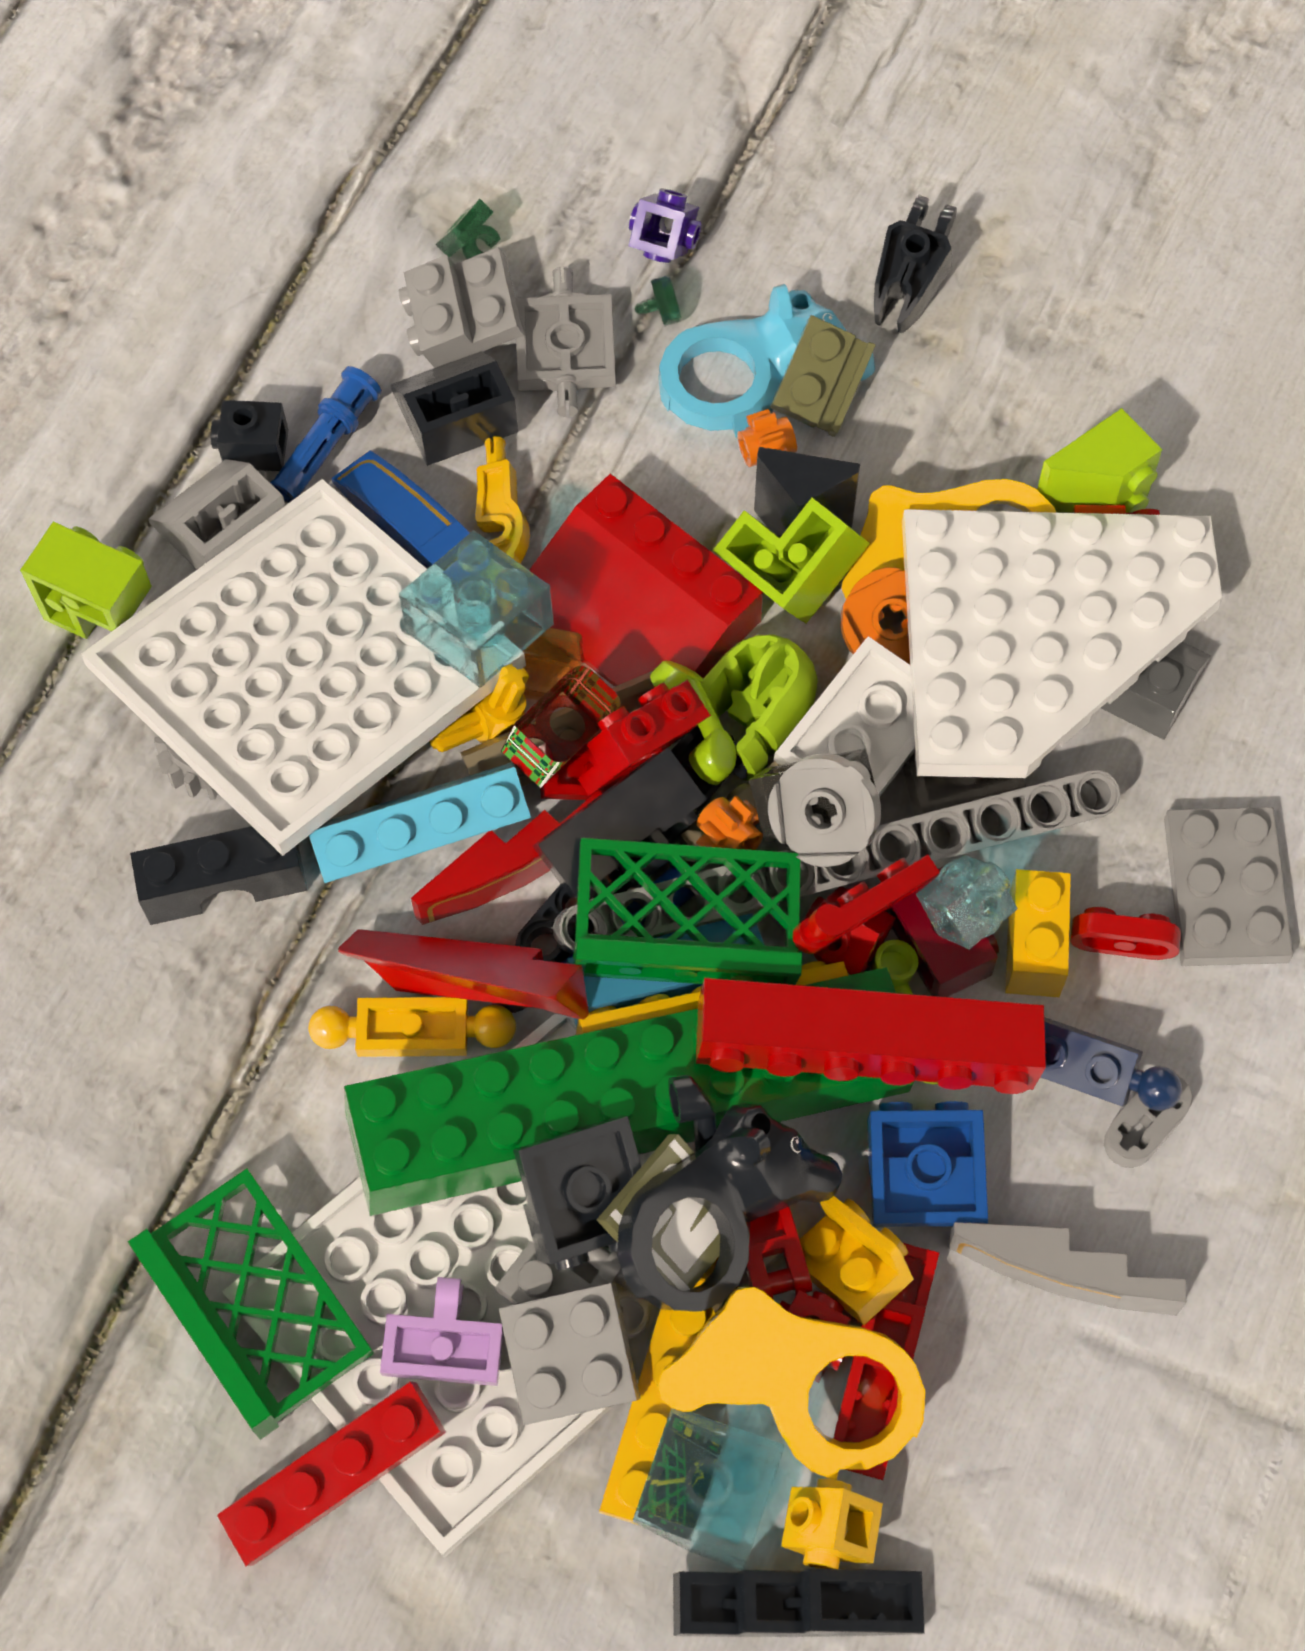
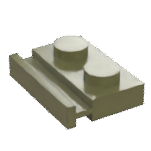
(822, 376)

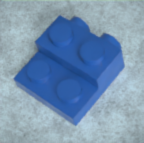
(927, 1165)

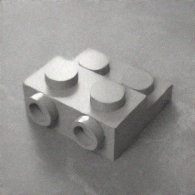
(460, 306)

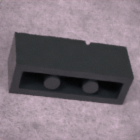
(636, 807)

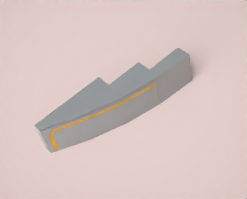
(1045, 1261)

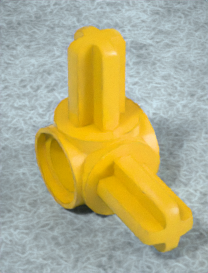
(491, 715)

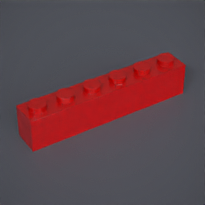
(870, 1035)

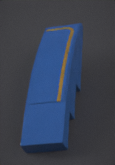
(400, 508)

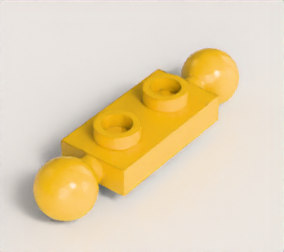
(411, 1026)

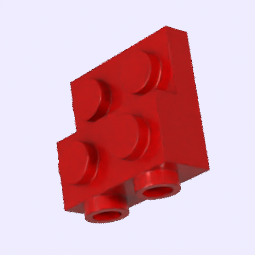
(636, 736)

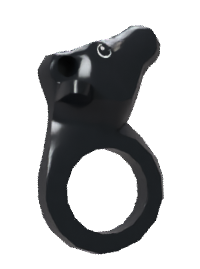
(738, 1176)

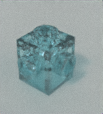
(967, 900)

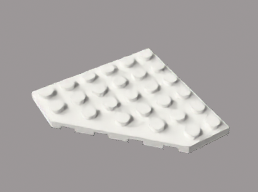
(1040, 624)

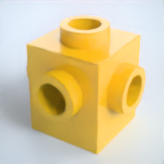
(819, 1523)

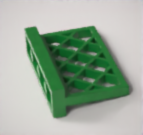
(686, 959)
(209, 1331)

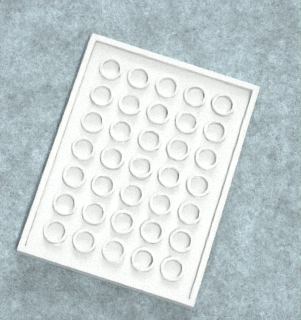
(393, 1268)

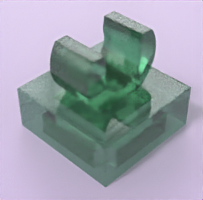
(468, 229)

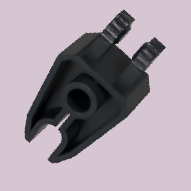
(913, 263)

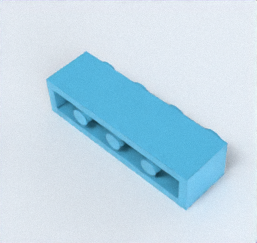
(419, 822)

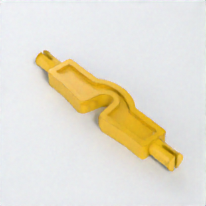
(498, 502)

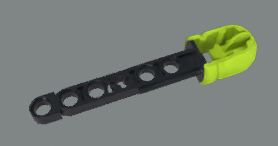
(748, 678)

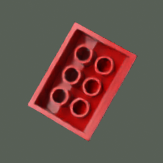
(642, 588)

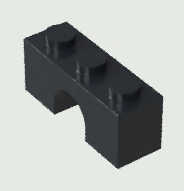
(180, 875)

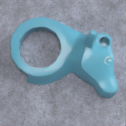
(760, 342)

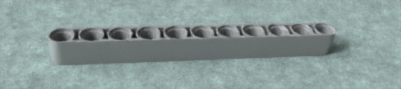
(914, 840)

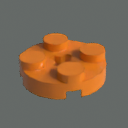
(864, 611)

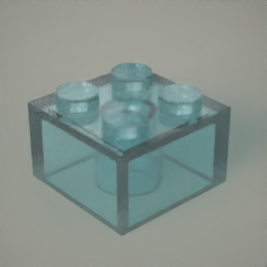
(476, 608)

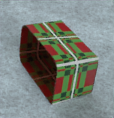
(583, 693)

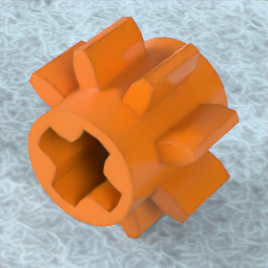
(765, 432)
(729, 825)

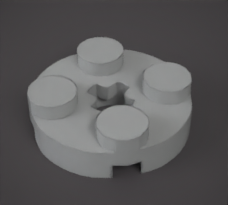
(847, 787)

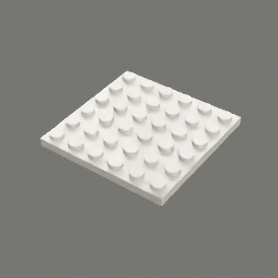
(289, 667)

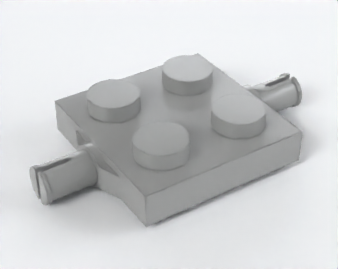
(565, 342)

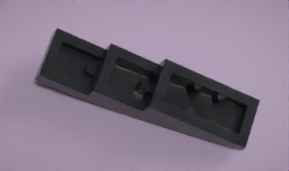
(798, 1603)

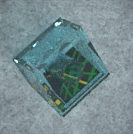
(708, 1487)

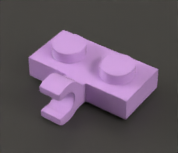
(443, 1345)

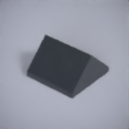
(791, 479)

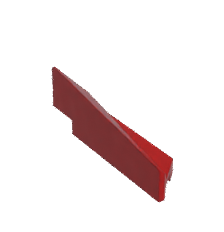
(471, 971)

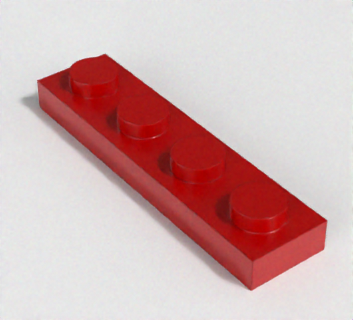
(331, 1473)

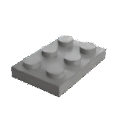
(1228, 886)

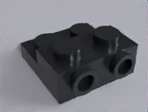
(570, 1186)

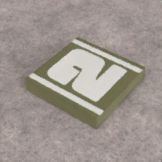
(685, 1234)

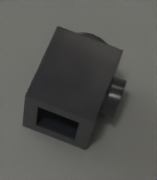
(251, 433)

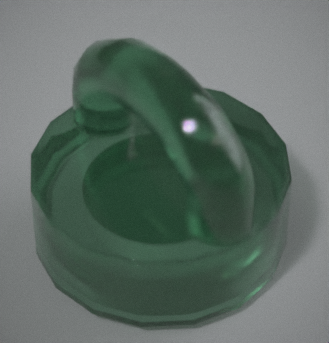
(664, 301)

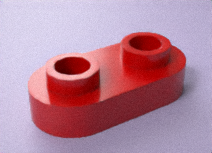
(1142, 937)

